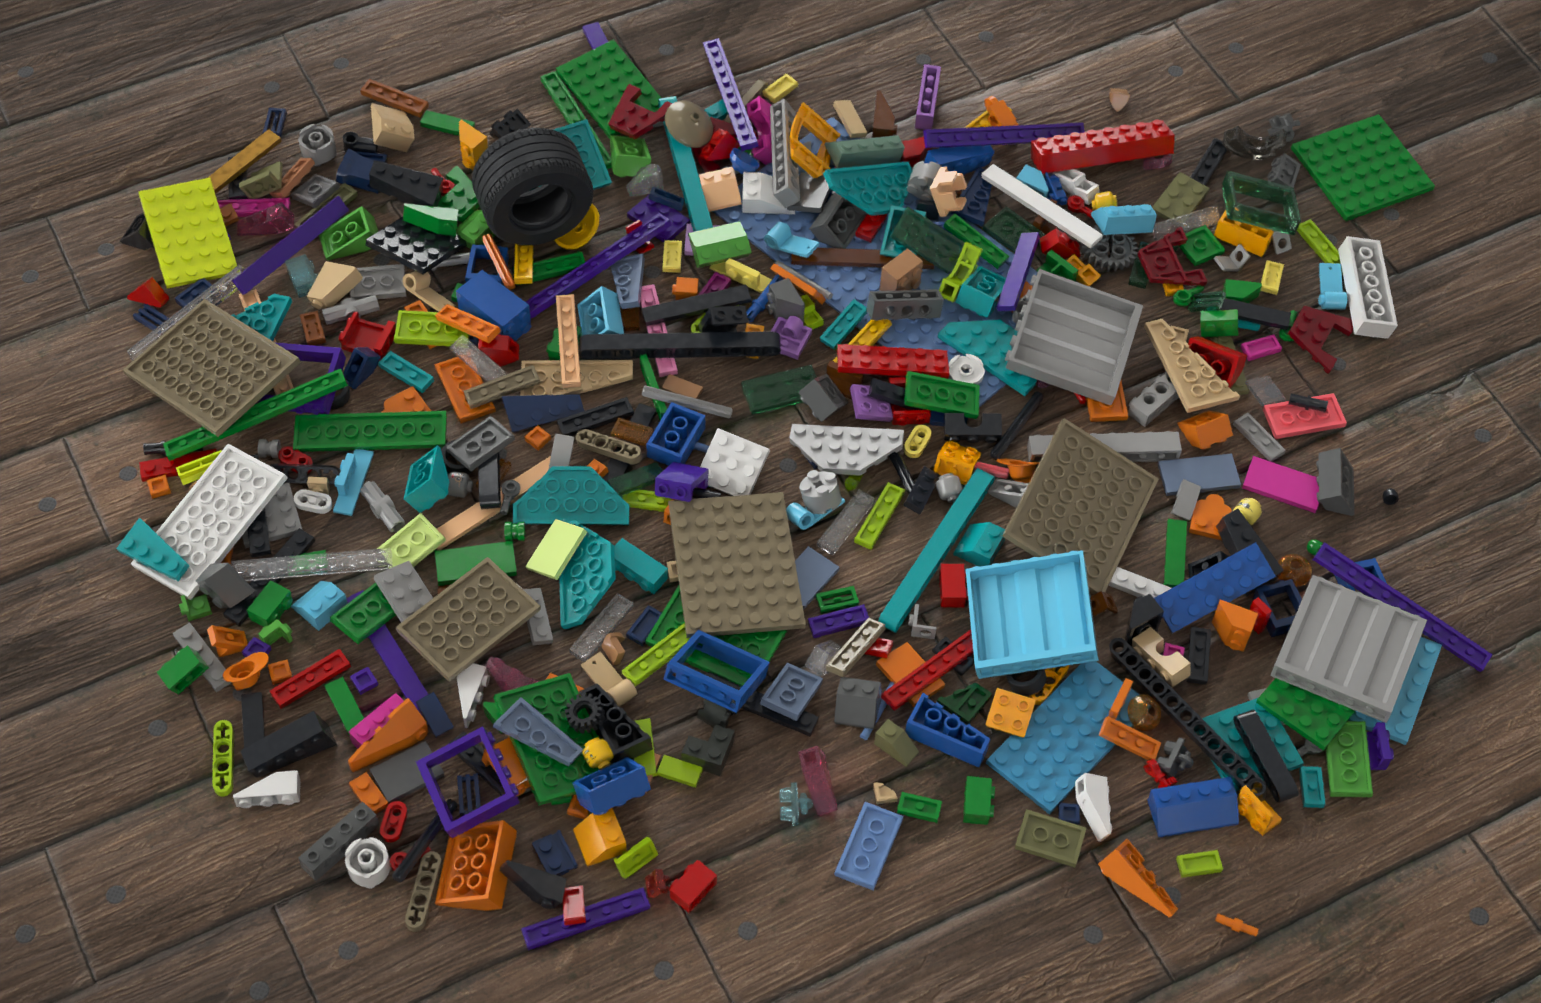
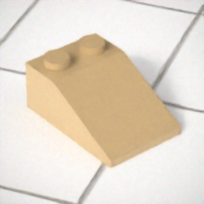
(391, 128)

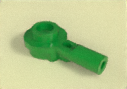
(1183, 297)
(1283, 334)

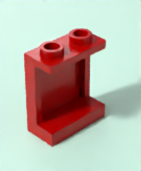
(367, 334)
(905, 416)

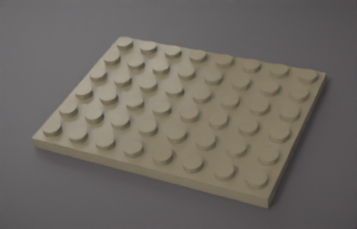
(211, 367)
(1081, 501)
(736, 564)

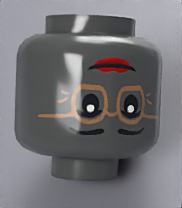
(459, 484)

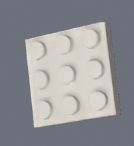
(733, 463)

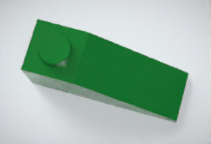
(432, 218)

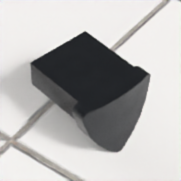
(928, 207)

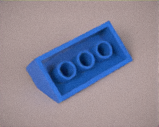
(1194, 806)

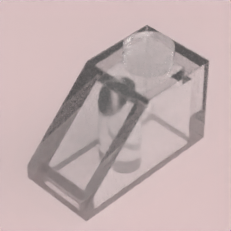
(645, 180)
(821, 657)

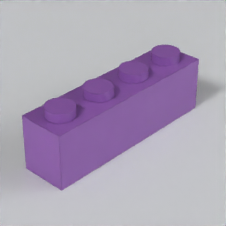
(927, 97)

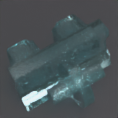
(791, 812)

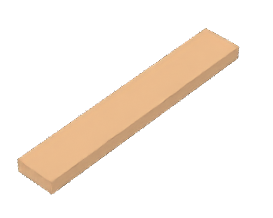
(568, 341)

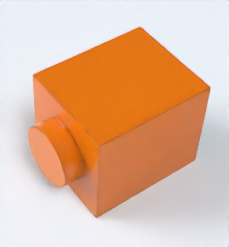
(685, 288)

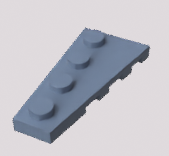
(628, 280)
(536, 731)

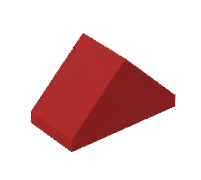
(149, 293)

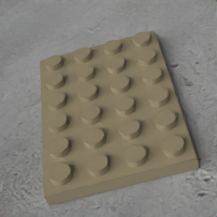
(468, 619)

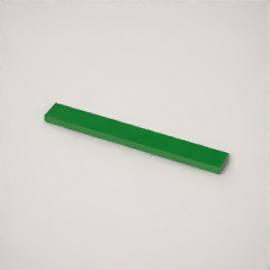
(569, 107)

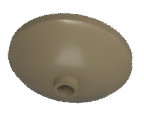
(689, 123)

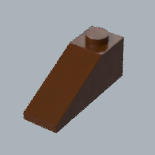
(883, 118)

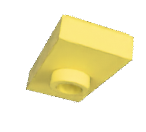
(780, 88)
(672, 256)
(1271, 277)

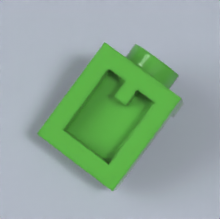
(195, 608)

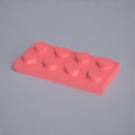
(1294, 420)

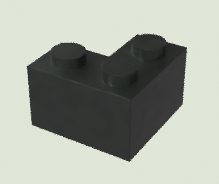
(712, 753)

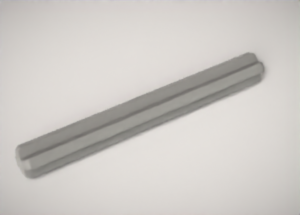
(688, 402)

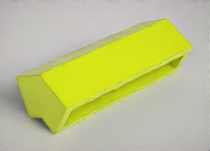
(195, 469)

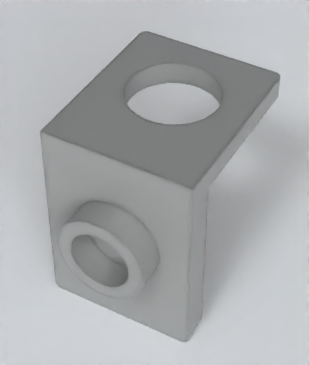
(1276, 237)
(1230, 263)
(916, 629)

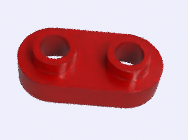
(294, 457)
(392, 822)

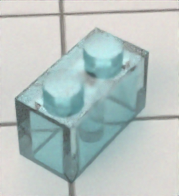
(301, 274)

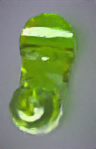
(852, 482)

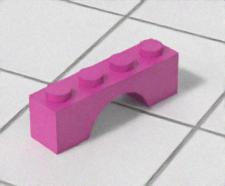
(759, 114)

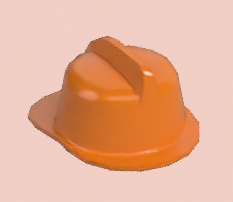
(1019, 470)
(247, 671)

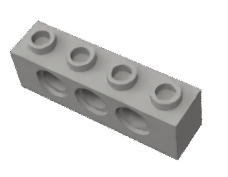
(1153, 400)

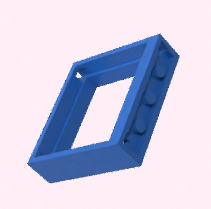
(708, 687)

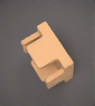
(944, 192)

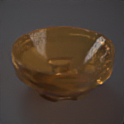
(1299, 576)
(1139, 714)

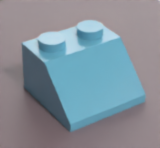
(320, 604)

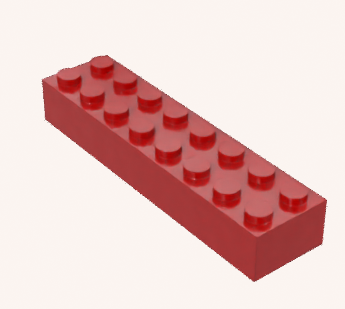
(1102, 146)

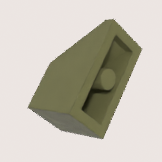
(896, 743)

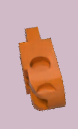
(999, 113)

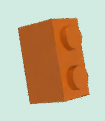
(1206, 429)
(1233, 624)

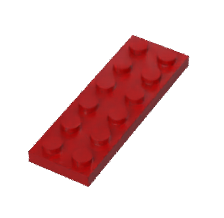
(891, 360)

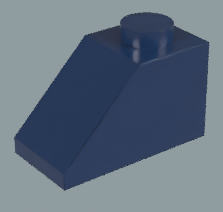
(360, 366)

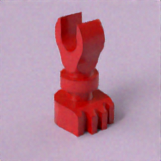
(1154, 770)

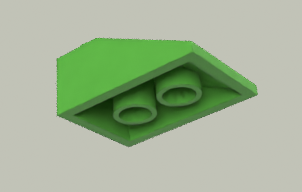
(628, 155)
(348, 234)

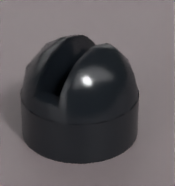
(1390, 496)

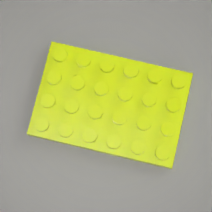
(188, 232)

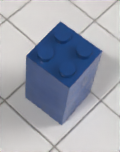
(495, 304)

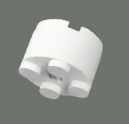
(367, 862)

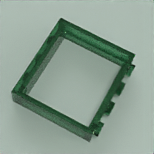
(1263, 190)

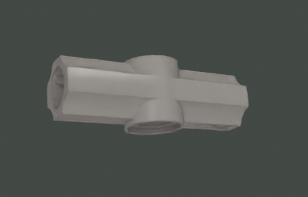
(347, 308)
(382, 506)

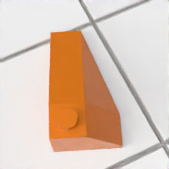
(400, 732)
(1126, 869)

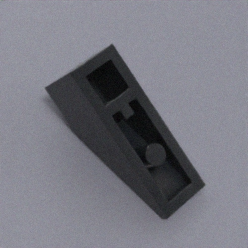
(536, 884)

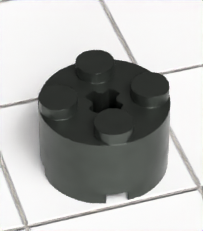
(715, 714)

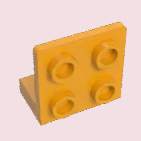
(957, 460)
(1010, 712)
(1258, 813)

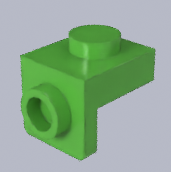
(274, 631)

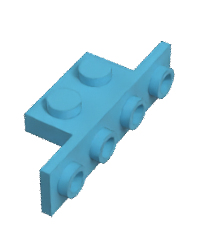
(351, 480)

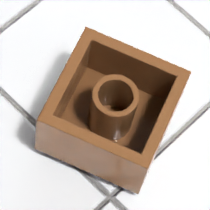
(902, 272)

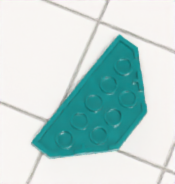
(871, 186)
(266, 316)
(990, 343)
(571, 495)
(585, 578)

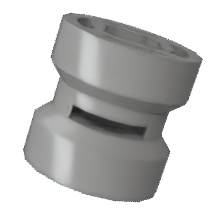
(269, 448)

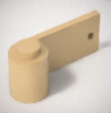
(419, 286)
(608, 678)

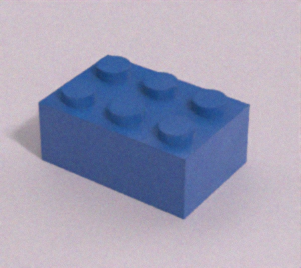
(675, 435)
(611, 786)

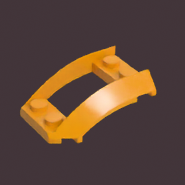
(822, 130)

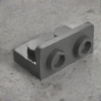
(1284, 171)

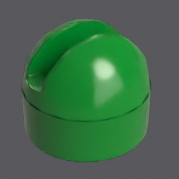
(1313, 546)

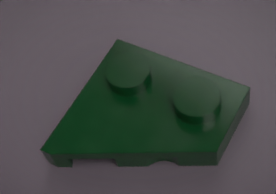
(966, 702)

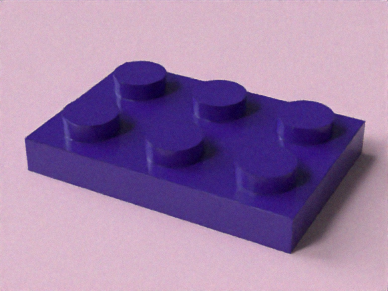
(648, 209)

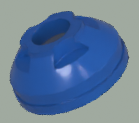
(743, 161)

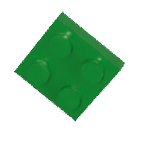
(1201, 246)

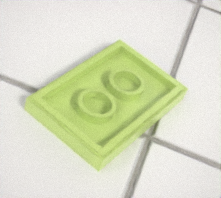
(414, 541)
(556, 549)

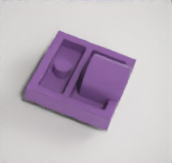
(792, 335)
(868, 407)

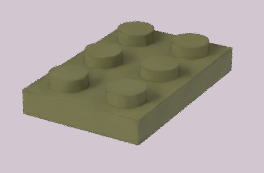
(1180, 197)
(1050, 838)

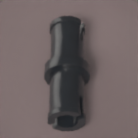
(1308, 402)

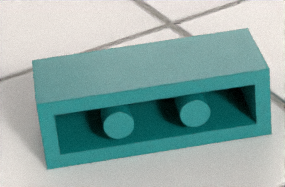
(639, 566)

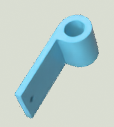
(782, 239)
(1331, 287)
(802, 517)

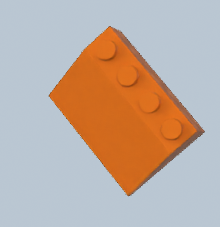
(472, 867)

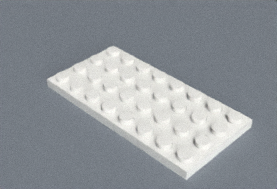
(215, 515)

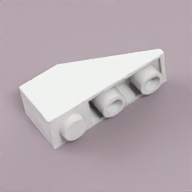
(470, 688)
(274, 789)
(1094, 802)

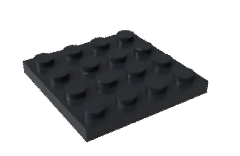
(415, 245)

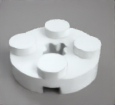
(970, 362)

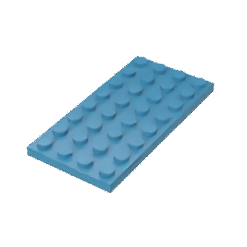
(1062, 737)

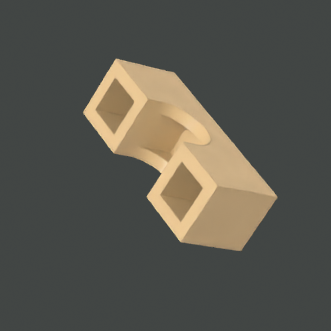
(1171, 668)

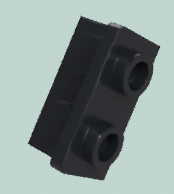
(512, 122)

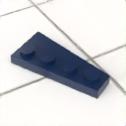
(977, 198)
(535, 410)

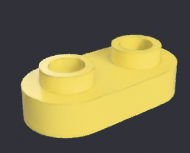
(916, 442)

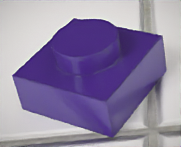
(255, 646)
(364, 680)

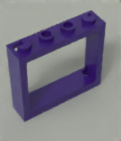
(315, 354)
(486, 811)

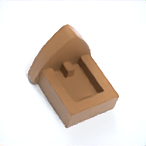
(1118, 98)
(613, 648)

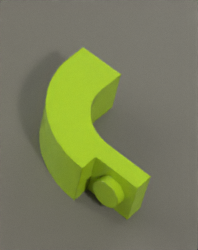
(963, 269)

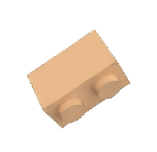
(720, 189)

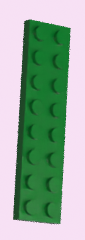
(370, 431)

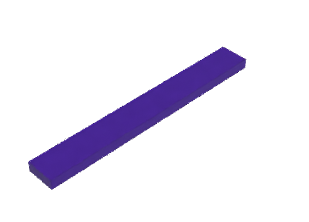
(290, 245)
(396, 662)

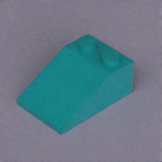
(889, 246)
(981, 291)
(427, 481)

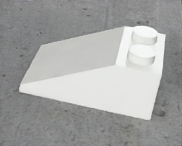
(759, 195)

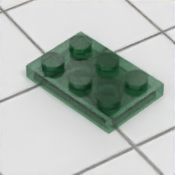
(1008, 227)

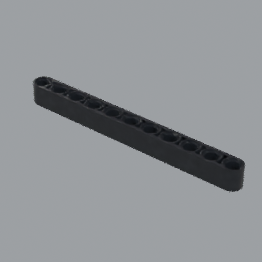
(679, 345)
(1183, 709)

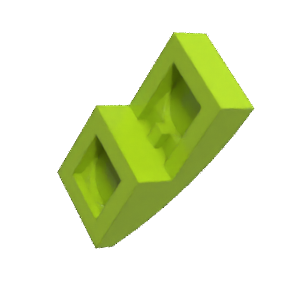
(811, 316)

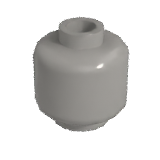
(949, 487)

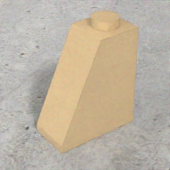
(333, 284)

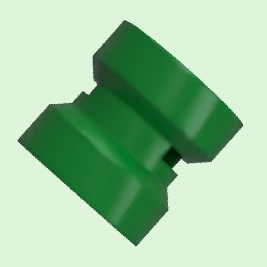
(514, 531)

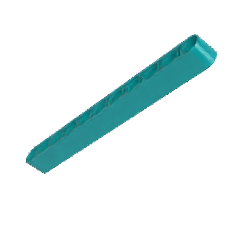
(688, 179)
(936, 550)

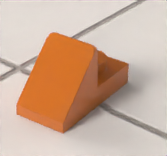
(227, 640)

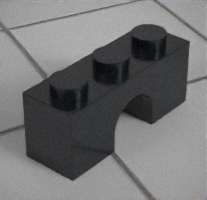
(956, 428)

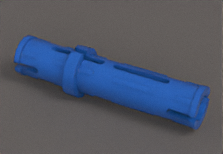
(759, 303)

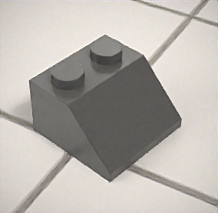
(784, 300)
(823, 397)
(224, 585)
(857, 702)

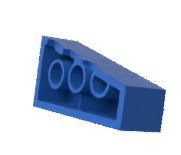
(961, 158)
(945, 732)

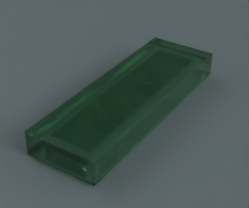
(1138, 275)
(635, 479)

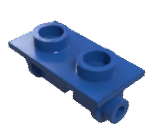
(1053, 184)

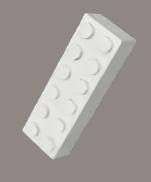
(1367, 287)

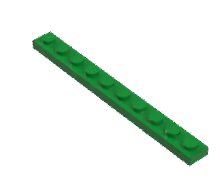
(258, 413)

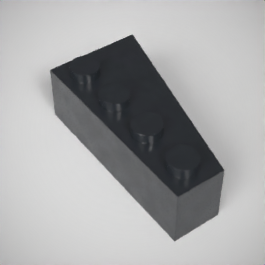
(406, 184)
(1239, 534)
(618, 729)
(288, 745)

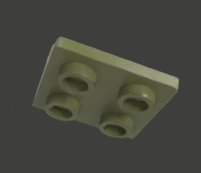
(263, 181)

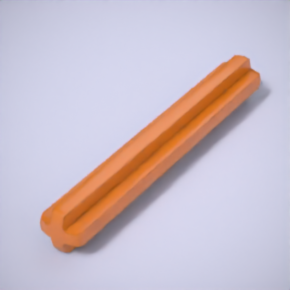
(498, 261)

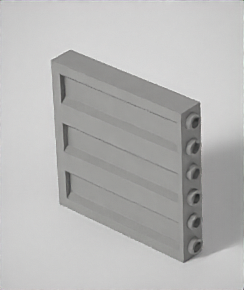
(1073, 336)
(1349, 648)

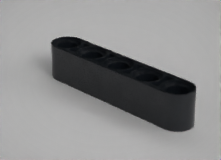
(490, 483)
(1265, 756)

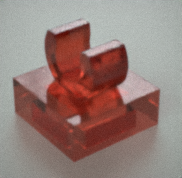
(656, 883)

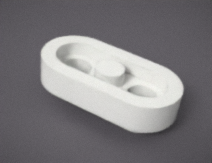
(314, 501)

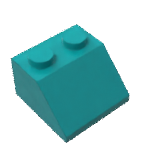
(980, 543)

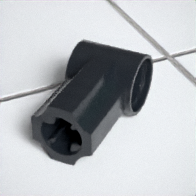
(358, 144)

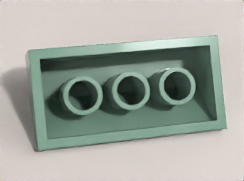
(865, 151)

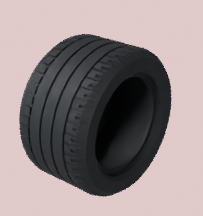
(525, 162)

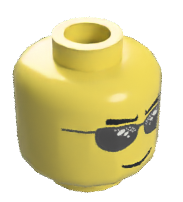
(1250, 509)

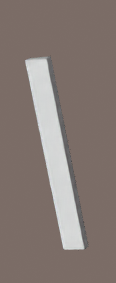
(1042, 206)

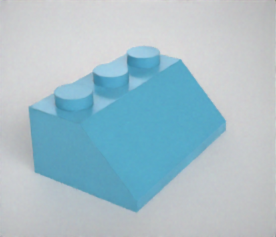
(1125, 219)
(600, 313)

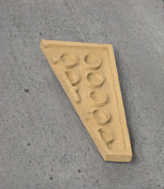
(1188, 371)
(593, 375)

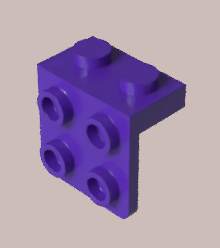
(1378, 746)

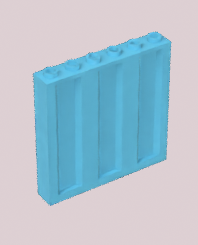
(1031, 614)

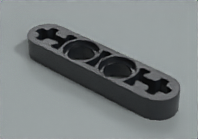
(303, 470)

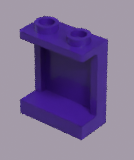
(679, 481)

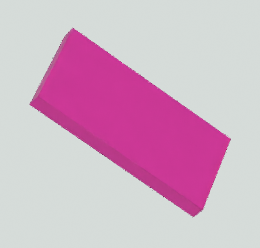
(1282, 484)

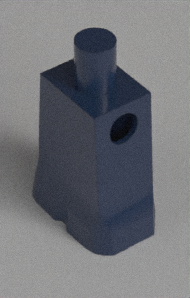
(355, 171)

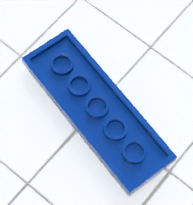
(1221, 581)

